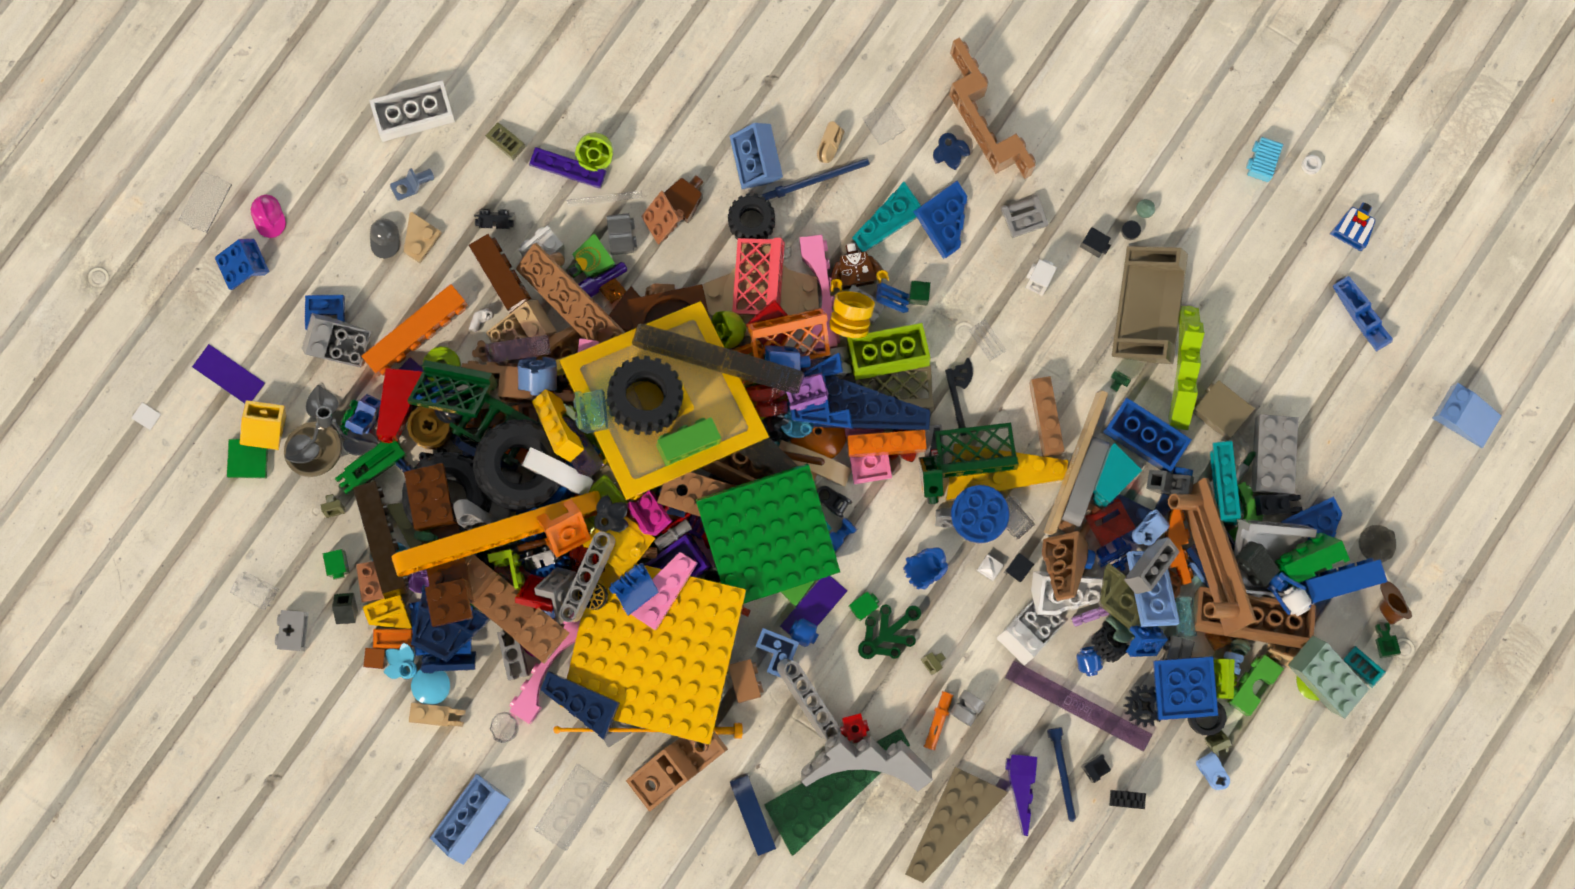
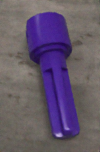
(591, 286)

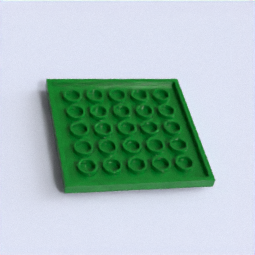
(769, 533)

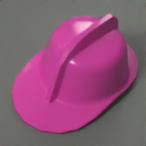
(268, 216)

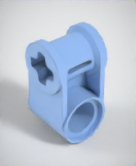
(1150, 528)
(1212, 768)

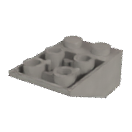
(335, 340)

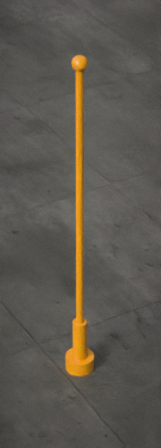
(736, 730)

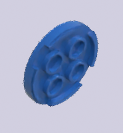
(980, 514)

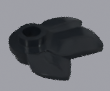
(613, 513)

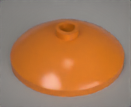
(828, 443)

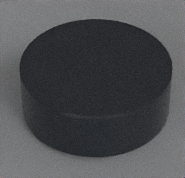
(1131, 230)

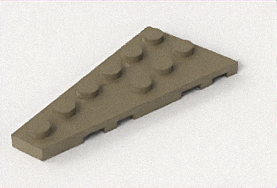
(957, 814)

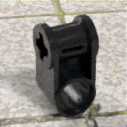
(834, 501)

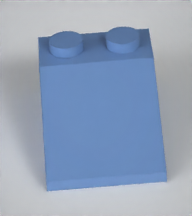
(1467, 415)

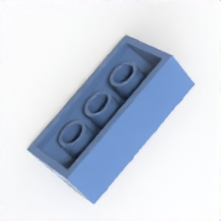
(469, 819)

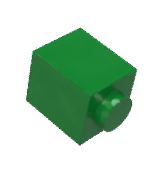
(336, 564)
(864, 605)

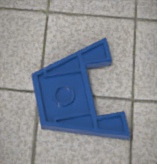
(821, 413)

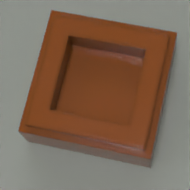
(374, 658)

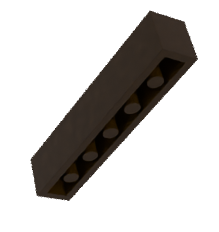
(379, 538)

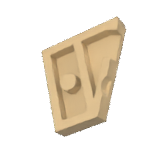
(419, 237)

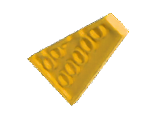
(1030, 471)

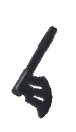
(952, 383)

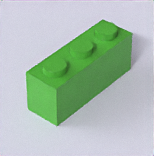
(688, 441)

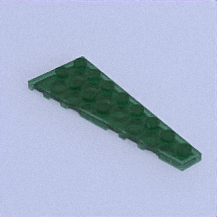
(806, 810)

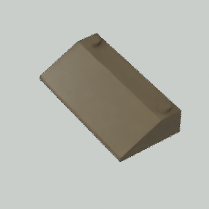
(1150, 304)

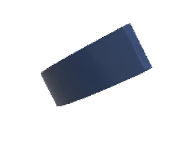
(752, 815)

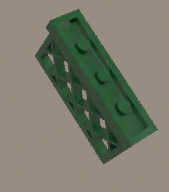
(457, 376)
(980, 466)

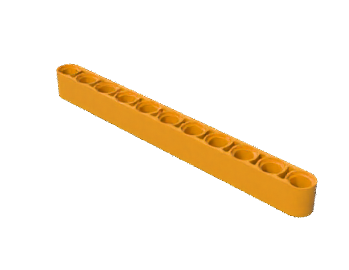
(486, 536)

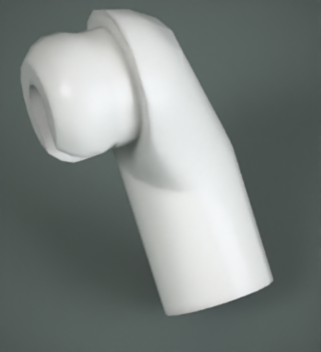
(480, 317)

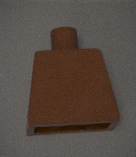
(685, 196)

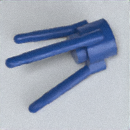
(1279, 583)

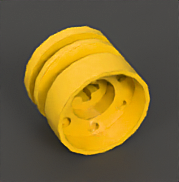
(851, 314)

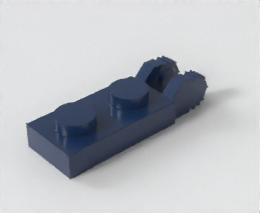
(457, 662)

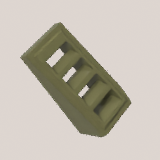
(519, 147)

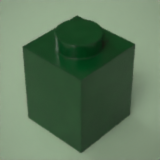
(919, 293)

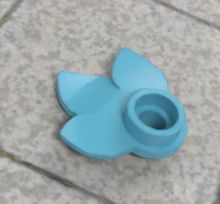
(398, 661)

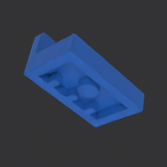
(1147, 641)

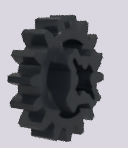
(1138, 699)

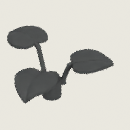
(322, 405)

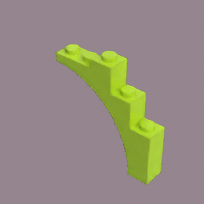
(1188, 366)

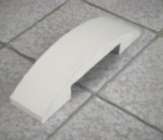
(557, 472)

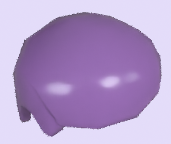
(417, 580)

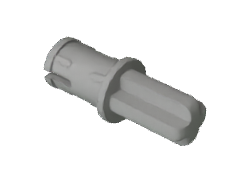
(673, 534)

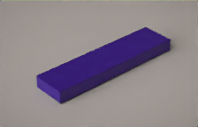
(566, 168)

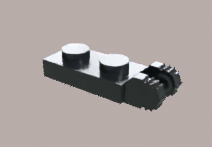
(1276, 504)

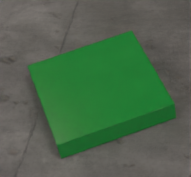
(246, 461)

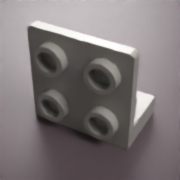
(556, 587)

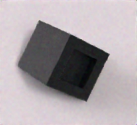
(1019, 567)
(1096, 768)

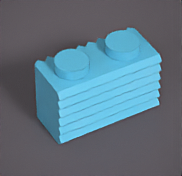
(1264, 159)

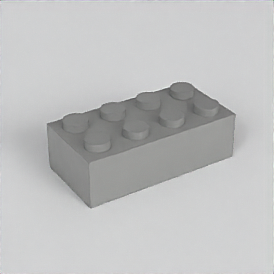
(1275, 455)

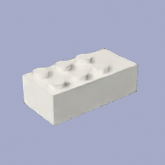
(412, 111)

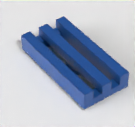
(892, 294)

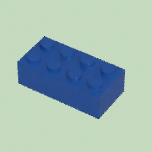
(1147, 436)
(1346, 580)

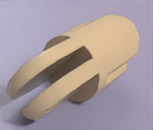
(830, 142)

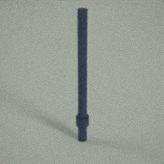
(780, 191)

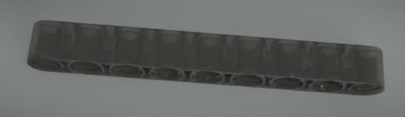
(718, 358)

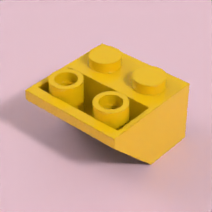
(262, 424)

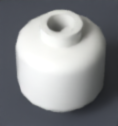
(1296, 600)

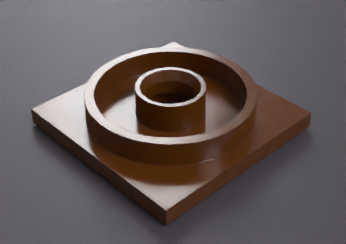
(655, 306)

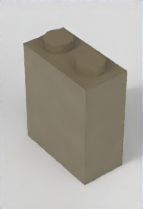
(1222, 409)

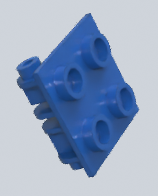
(634, 588)

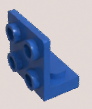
(241, 262)

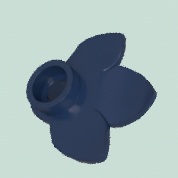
(952, 153)

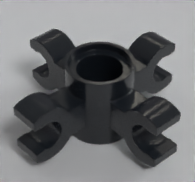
(773, 427)

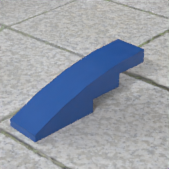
(1362, 314)

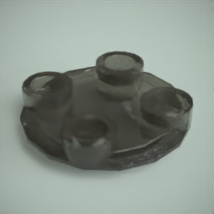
(1377, 543)

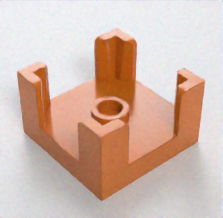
(565, 531)

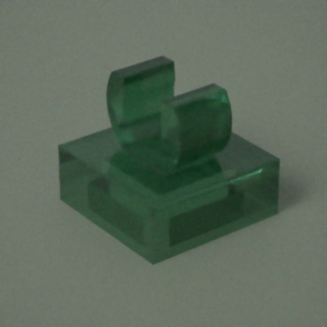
(1119, 379)

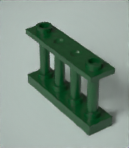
(495, 407)

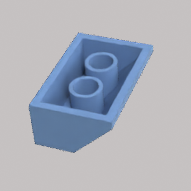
(756, 155)

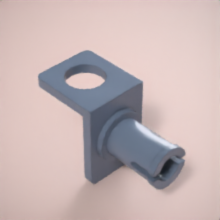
(412, 183)

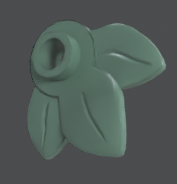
(1122, 633)

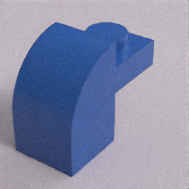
(365, 415)

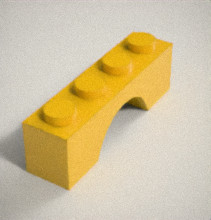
(561, 437)

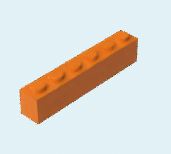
(415, 330)

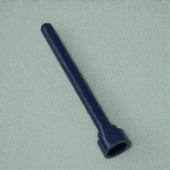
(1056, 736)

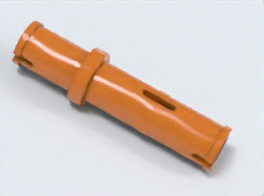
(938, 720)

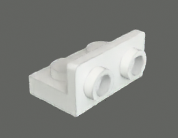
(545, 239)

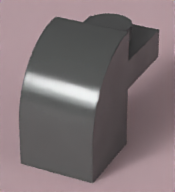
(1169, 483)

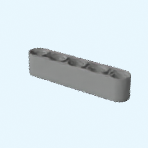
(1085, 482)
(472, 516)
(579, 583)
(801, 695)

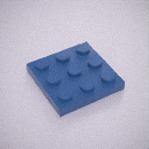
(1185, 688)

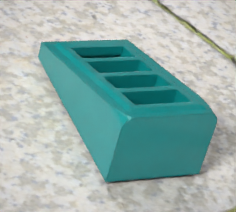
(1365, 677)

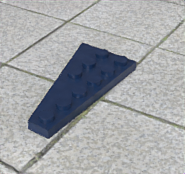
(873, 409)

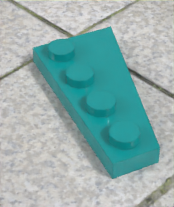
(888, 219)

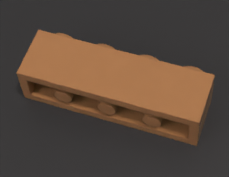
(1046, 416)

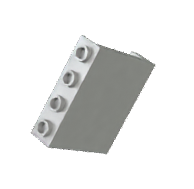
(1276, 538)

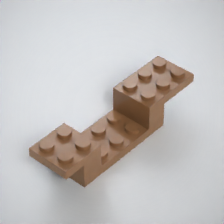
(964, 94)
(508, 383)
(526, 625)

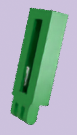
(377, 461)

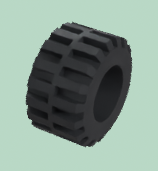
(746, 204)

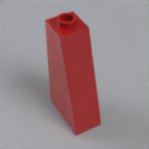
(394, 405)

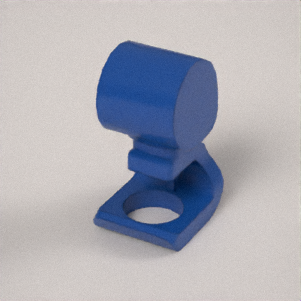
(846, 529)

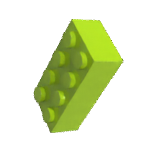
(889, 351)

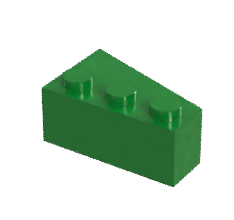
(1312, 556)

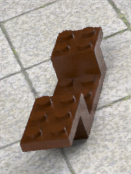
(432, 510)

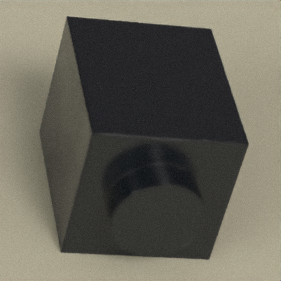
(1096, 242)

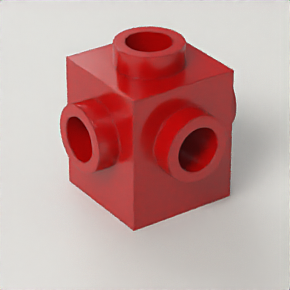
(856, 720)

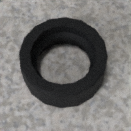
(1222, 718)

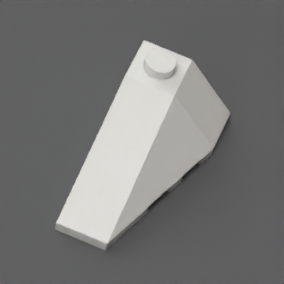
(1045, 600)

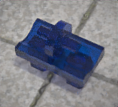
(1121, 549)

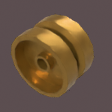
(418, 429)

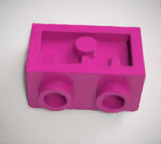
(649, 514)

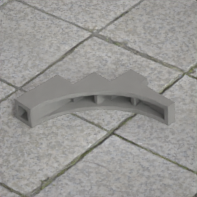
(868, 755)

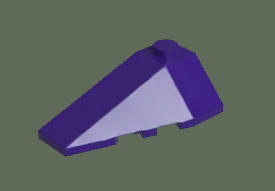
(1021, 776)

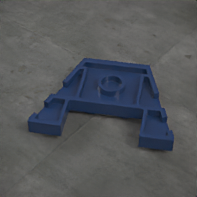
(1137, 512)
(446, 639)

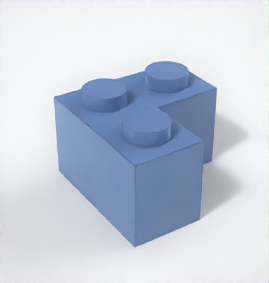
(779, 646)

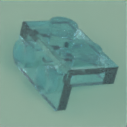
(591, 411)
(1186, 627)

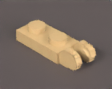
(433, 715)

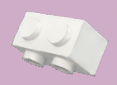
(1040, 276)

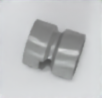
(847, 368)
(967, 708)

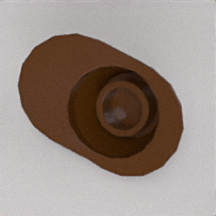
(1393, 604)

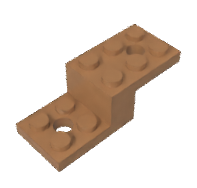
(697, 486)
(673, 769)

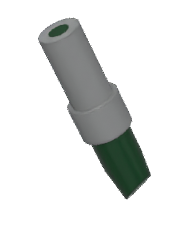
(1244, 467)

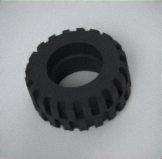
(653, 372)

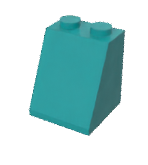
(1114, 475)

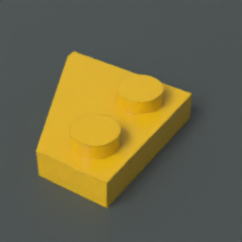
(388, 613)

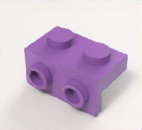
(811, 392)

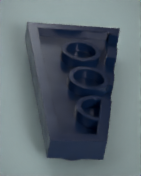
(583, 703)

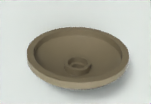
(329, 453)

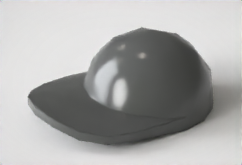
(384, 238)

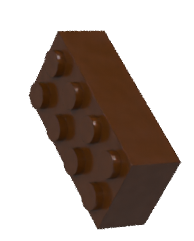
(498, 272)

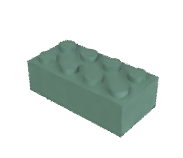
(1328, 677)

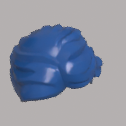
(926, 567)

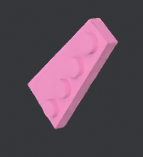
(669, 584)

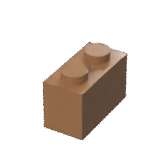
(745, 681)

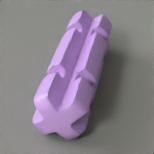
(1089, 616)

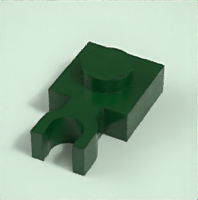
(1386, 644)

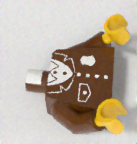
(856, 270)

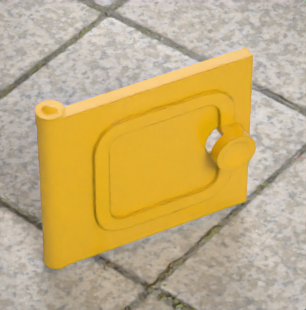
(628, 546)

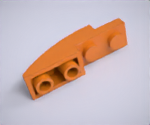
(1179, 536)

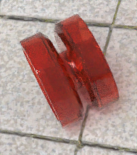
(765, 400)

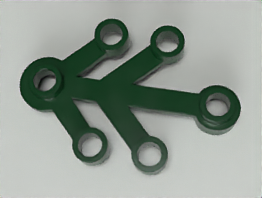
(886, 634)

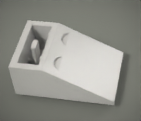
(1030, 633)

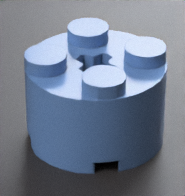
(537, 375)

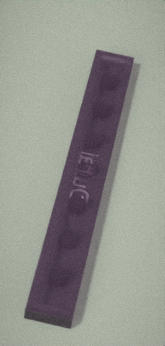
(1078, 706)

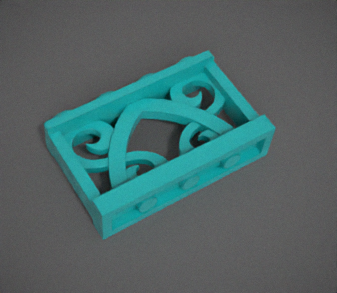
(1225, 482)

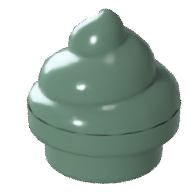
(1145, 208)
(1240, 646)

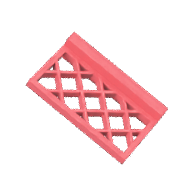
(775, 273)

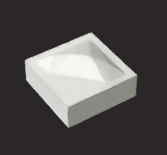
(990, 567)

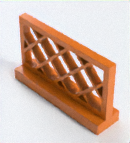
(792, 323)

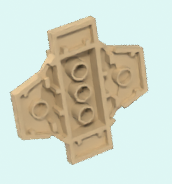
(798, 290)

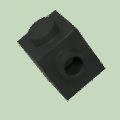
(344, 608)

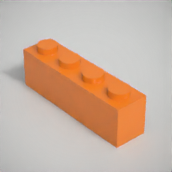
(886, 443)

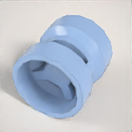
(1238, 660)

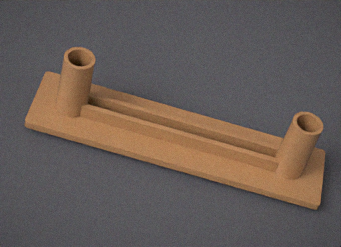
(566, 295)
(1217, 558)

